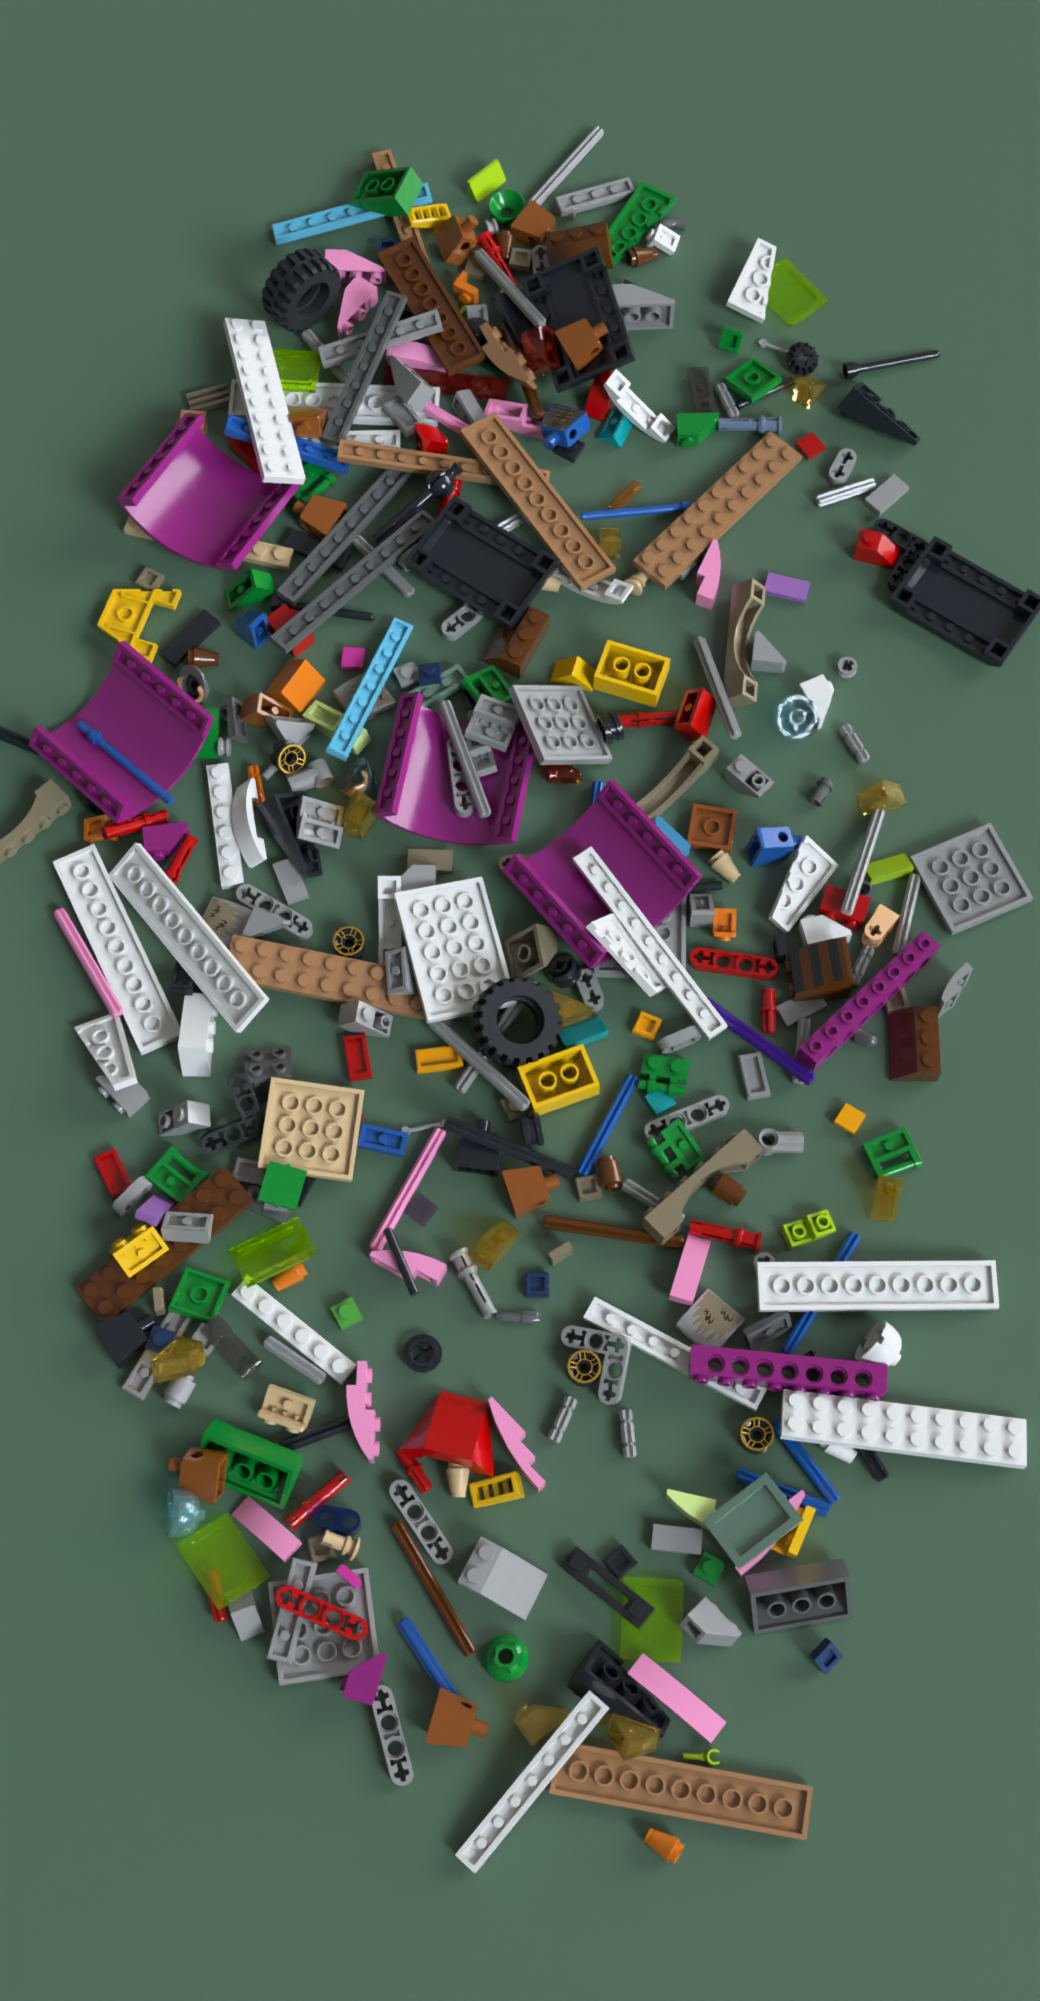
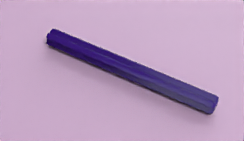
(765, 1046)

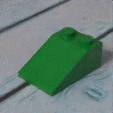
(387, 191)

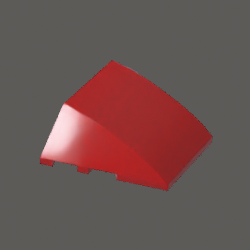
(454, 1432)

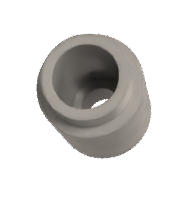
(179, 1391)

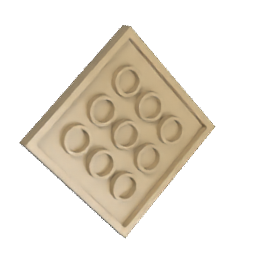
(312, 1128)

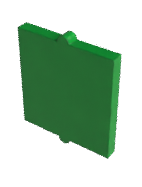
(282, 1185)

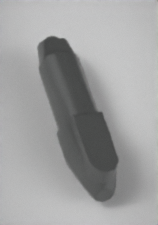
(526, 1317)

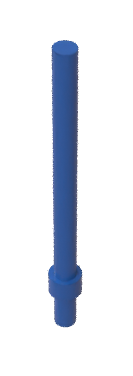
(636, 511)
(96, 738)

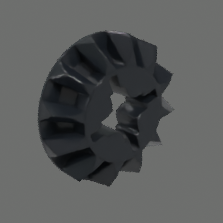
(796, 365)
(424, 1342)

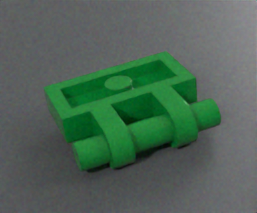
(665, 1069)
(682, 1146)

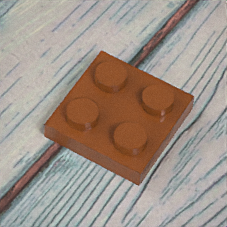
(712, 828)

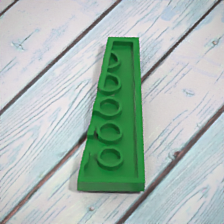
(637, 218)

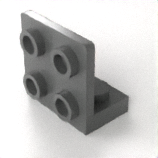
(264, 1064)

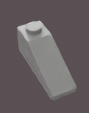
(410, 385)

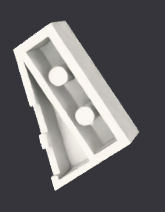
(196, 1035)

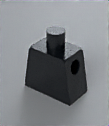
(475, 1157)
(124, 1336)

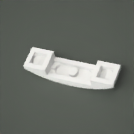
(635, 410)
(602, 591)
(244, 827)
(389, 924)

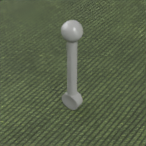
(763, 343)
(408, 1130)

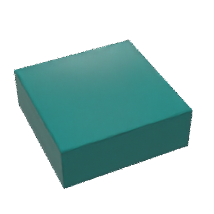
(659, 1102)

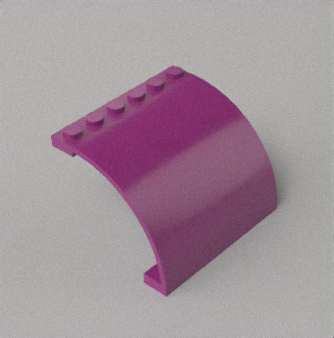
(202, 499)
(142, 719)
(418, 788)
(632, 849)

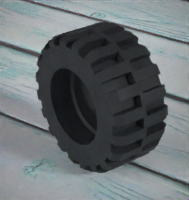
(301, 290)
(541, 1005)

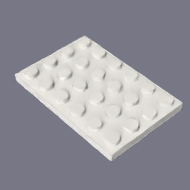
(451, 946)

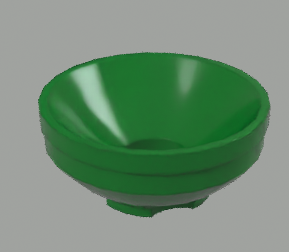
(506, 200)
(510, 1671)

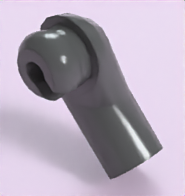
(674, 223)
(865, 1038)

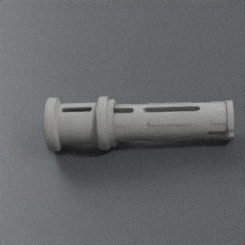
(468, 1273)

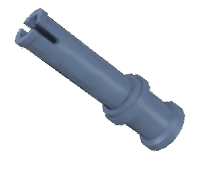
(760, 424)

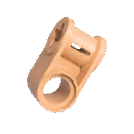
(880, 925)

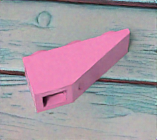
(351, 265)
(357, 300)

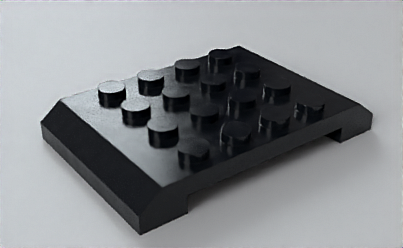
(577, 291)
(481, 564)
(965, 604)

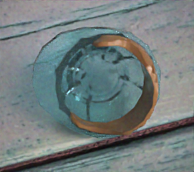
(360, 779)

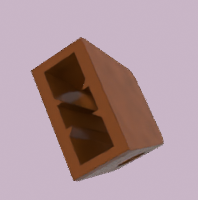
(533, 225)
(456, 239)
(582, 341)
(308, 421)
(320, 515)
(528, 1189)
(202, 1472)
(454, 1721)

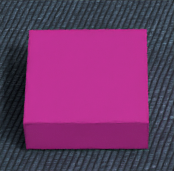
(353, 658)
(347, 1575)

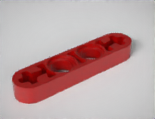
(733, 968)
(319, 1617)

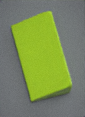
(485, 181)
(888, 869)

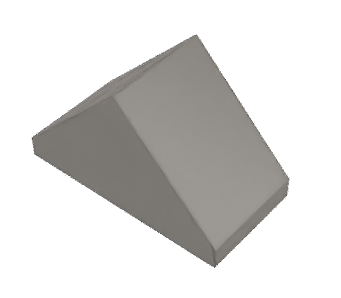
(765, 656)
(289, 728)
(701, 910)
(263, 922)
(246, 1617)

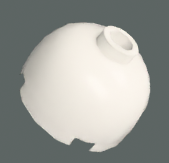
(881, 1346)

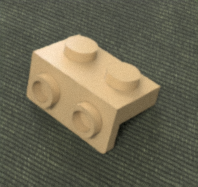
(286, 1409)

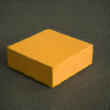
(647, 1026)
(849, 1119)

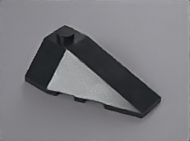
(865, 408)
(280, 819)
(607, 1679)

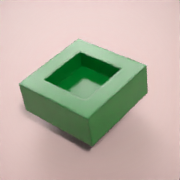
(731, 340)
(709, 1569)

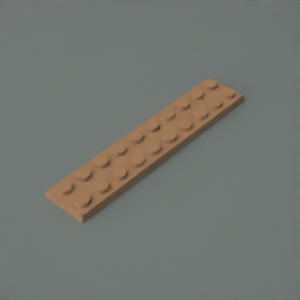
(537, 501)
(717, 510)
(321, 976)
(686, 1791)

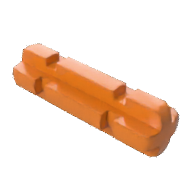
(254, 772)

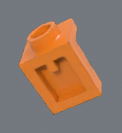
(93, 828)

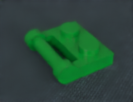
(313, 474)
(491, 683)
(890, 1147)
(170, 1180)

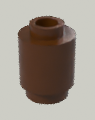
(609, 1173)
(728, 1190)

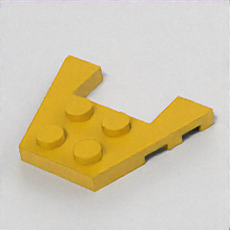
(128, 612)

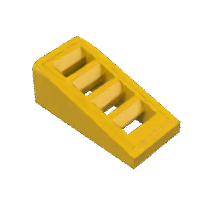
(435, 216)
(507, 1496)

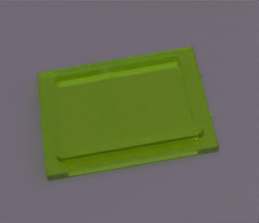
(793, 293)
(298, 369)
(273, 1252)
(222, 1561)
(661, 1634)

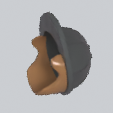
(193, 683)

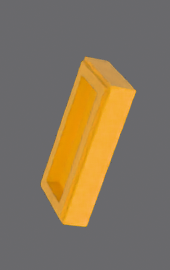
(437, 1059)

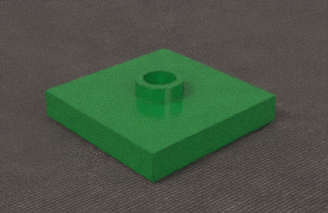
(752, 380)
(199, 1295)

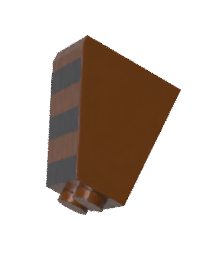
(820, 971)

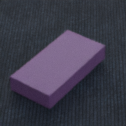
(787, 588)
(154, 1210)

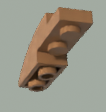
(507, 359)

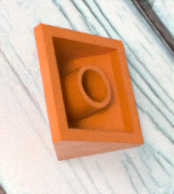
(296, 685)

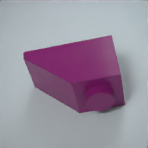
(164, 839)
(364, 1680)

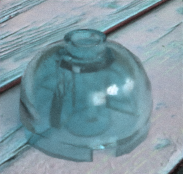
(794, 716)
(183, 1513)

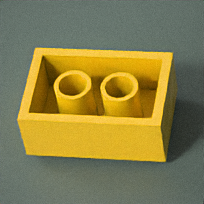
(631, 673)
(558, 1080)

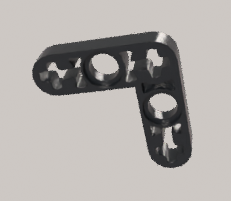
(907, 549)
(247, 1116)

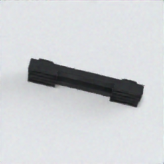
(635, 1610)

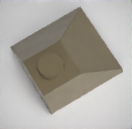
(530, 950)

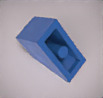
(253, 628)

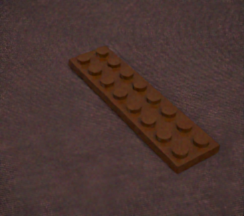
(424, 291)
(113, 1292)

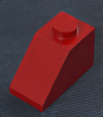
(598, 400)
(430, 439)
(876, 549)

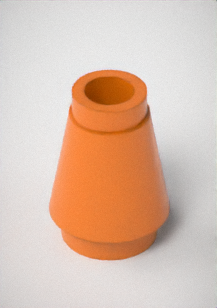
(289, 1277)
(664, 1845)

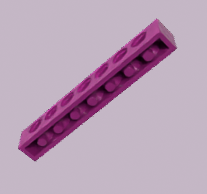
(867, 1002)
(873, 1373)

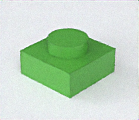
(346, 1313)

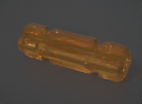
(625, 496)

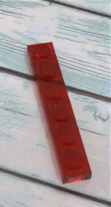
(480, 386)

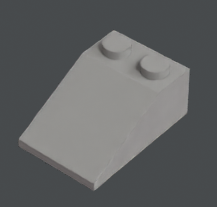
(644, 308)
(502, 1578)

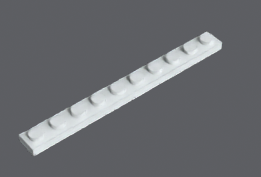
(650, 943)

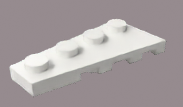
(752, 287)
(803, 881)
(625, 951)
(109, 1048)

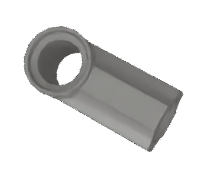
(314, 775)
(782, 1142)

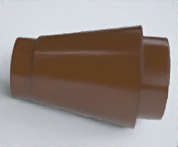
(505, 241)
(640, 255)
(202, 657)

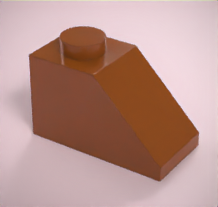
(258, 706)

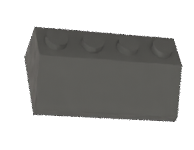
(799, 1596)

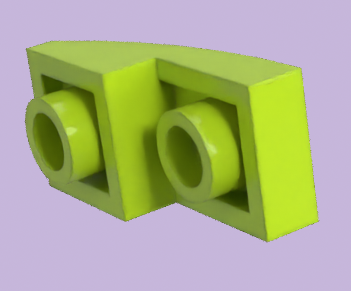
(808, 1229)

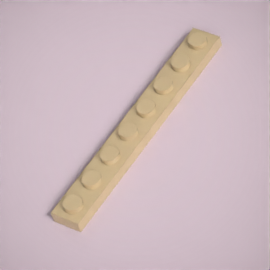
(261, 554)

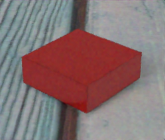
(810, 446)

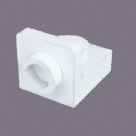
(663, 239)

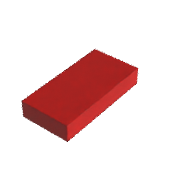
(357, 1057)
(112, 1172)

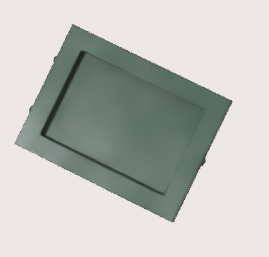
(753, 1520)

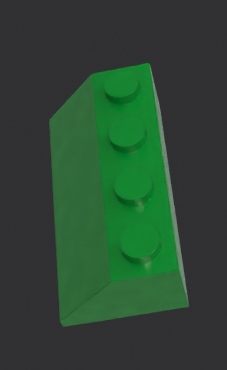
(254, 1463)

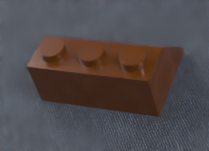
(573, 241)
(514, 648)
(914, 1044)

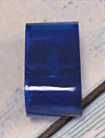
(338, 1517)

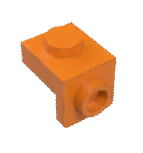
(463, 291)
(724, 924)

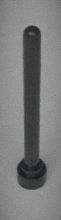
(852, 369)
(345, 613)

